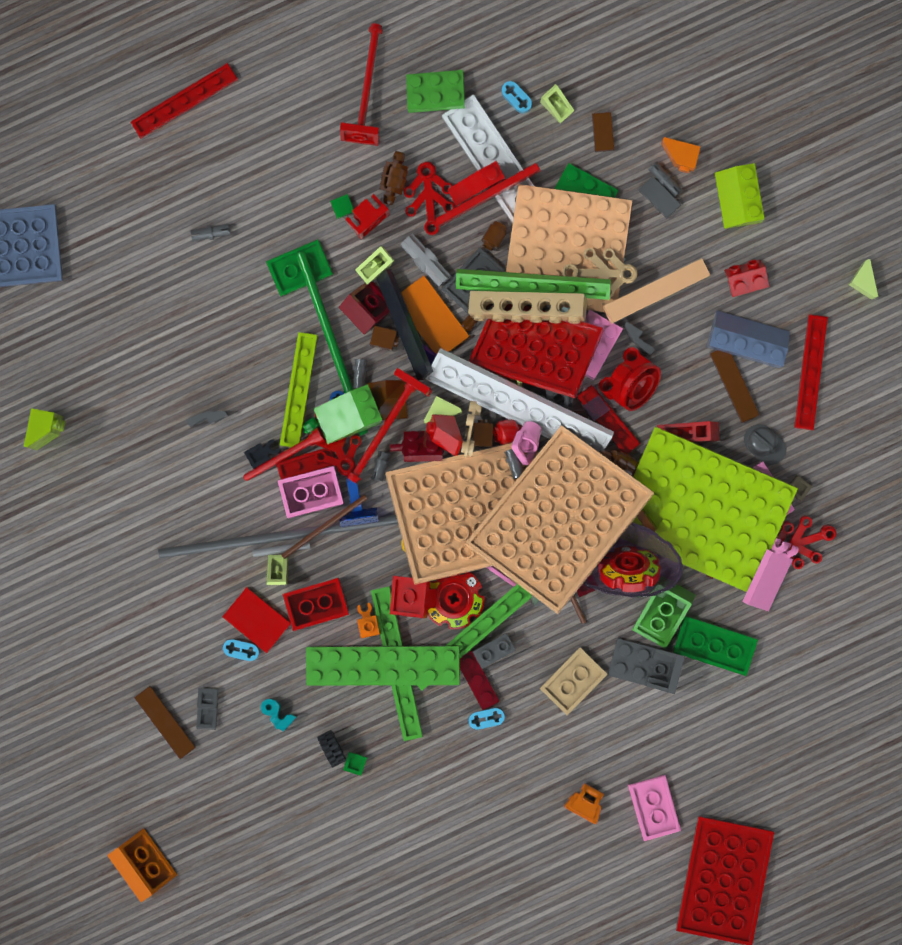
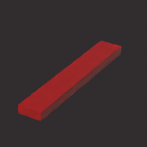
(184, 100)
(488, 194)
(810, 372)

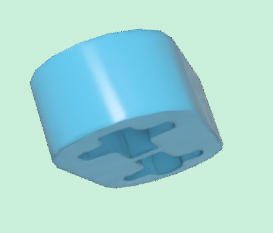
(519, 94)
(239, 654)
(487, 723)

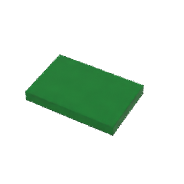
(287, 270)

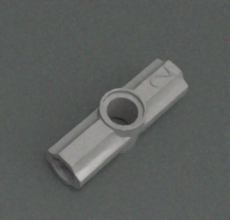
(425, 260)

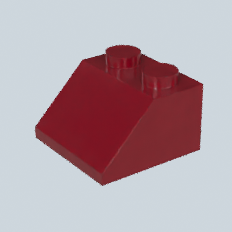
(365, 307)

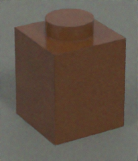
(384, 338)
(483, 433)

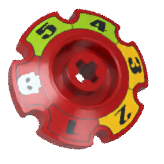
(629, 569)
(469, 602)

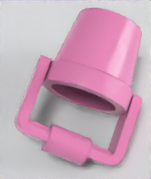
(527, 441)

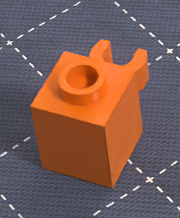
(367, 624)

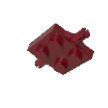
(418, 447)

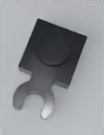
(258, 454)

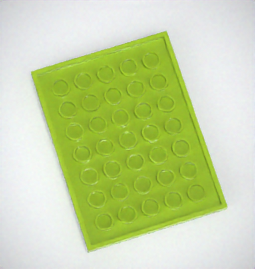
(712, 507)

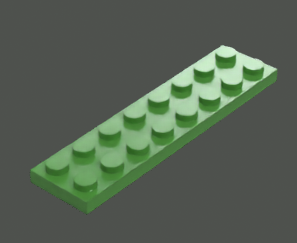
(382, 665)

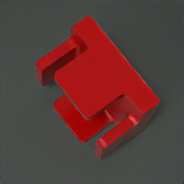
(368, 216)
(411, 599)

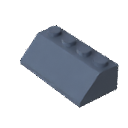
(748, 339)

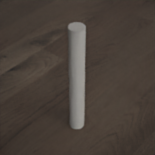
(277, 549)

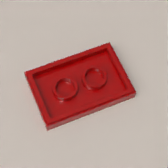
(256, 620)

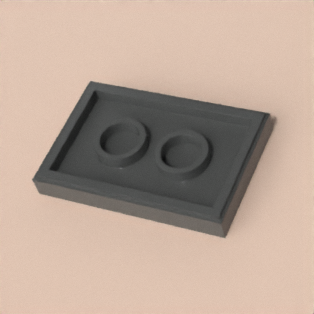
(478, 261)

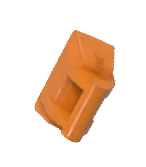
(583, 806)

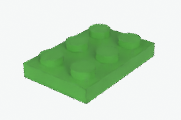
(435, 91)

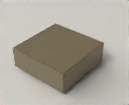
(803, 487)

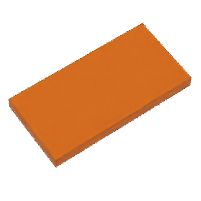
(433, 317)

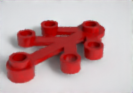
(428, 195)
(342, 458)
(799, 542)

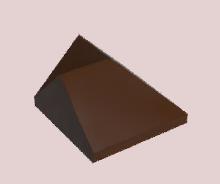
(386, 395)

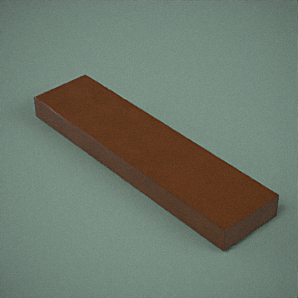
(734, 385)
(165, 722)

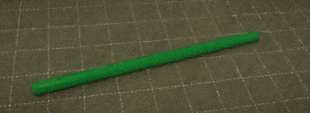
(325, 324)

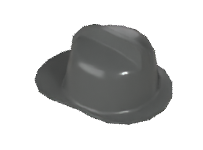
(764, 444)

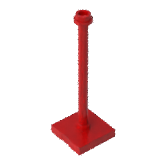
(359, 132)
(411, 386)

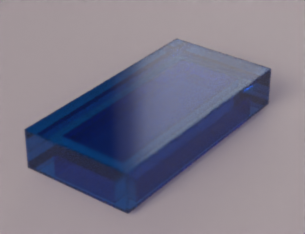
(360, 517)

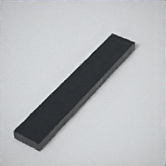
(404, 324)

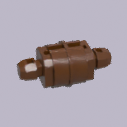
(393, 178)
(622, 460)

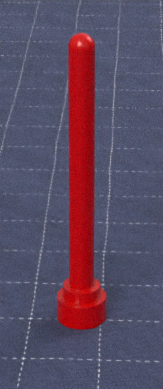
(315, 437)

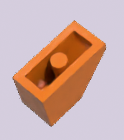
(681, 154)

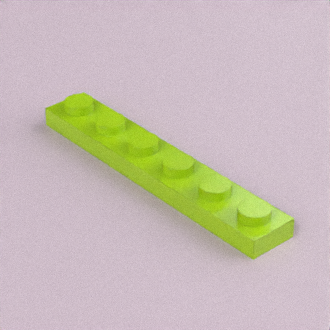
(298, 389)

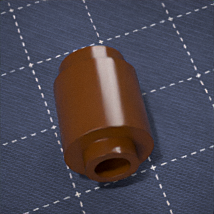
(494, 235)

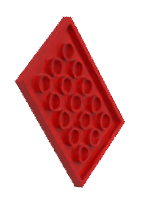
(538, 353)
(724, 881)

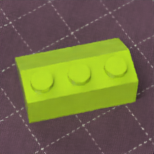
(739, 196)
(42, 428)

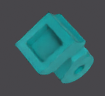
(272, 708)

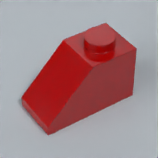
(445, 433)

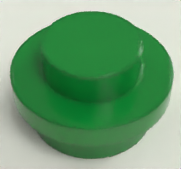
(310, 425)

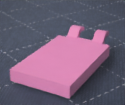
(770, 575)

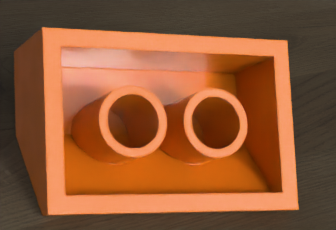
(142, 865)

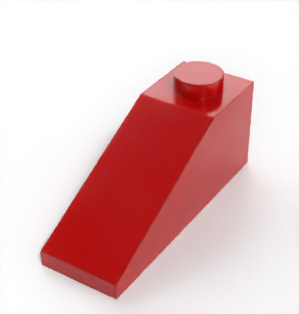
(476, 183)
(695, 431)

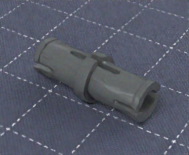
(665, 179)
(210, 232)

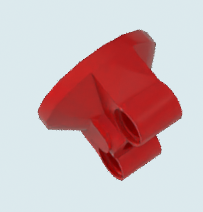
(632, 381)

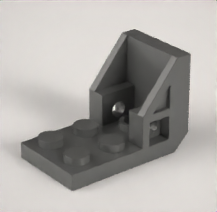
(646, 666)

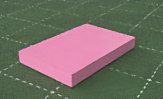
(654, 807)

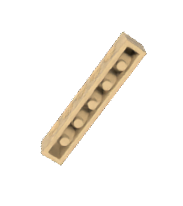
(480, 299)

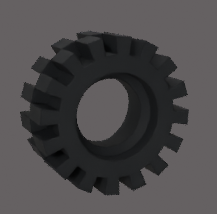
(331, 748)

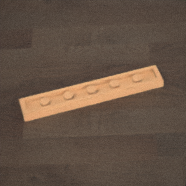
(656, 291)

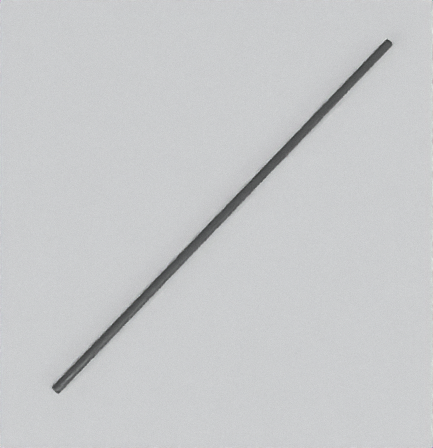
(267, 538)

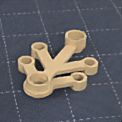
(603, 271)
(468, 446)

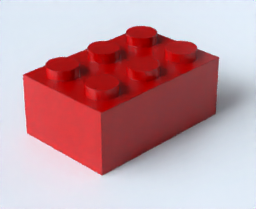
(316, 604)

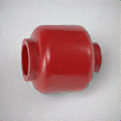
(505, 431)

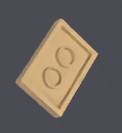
(573, 681)

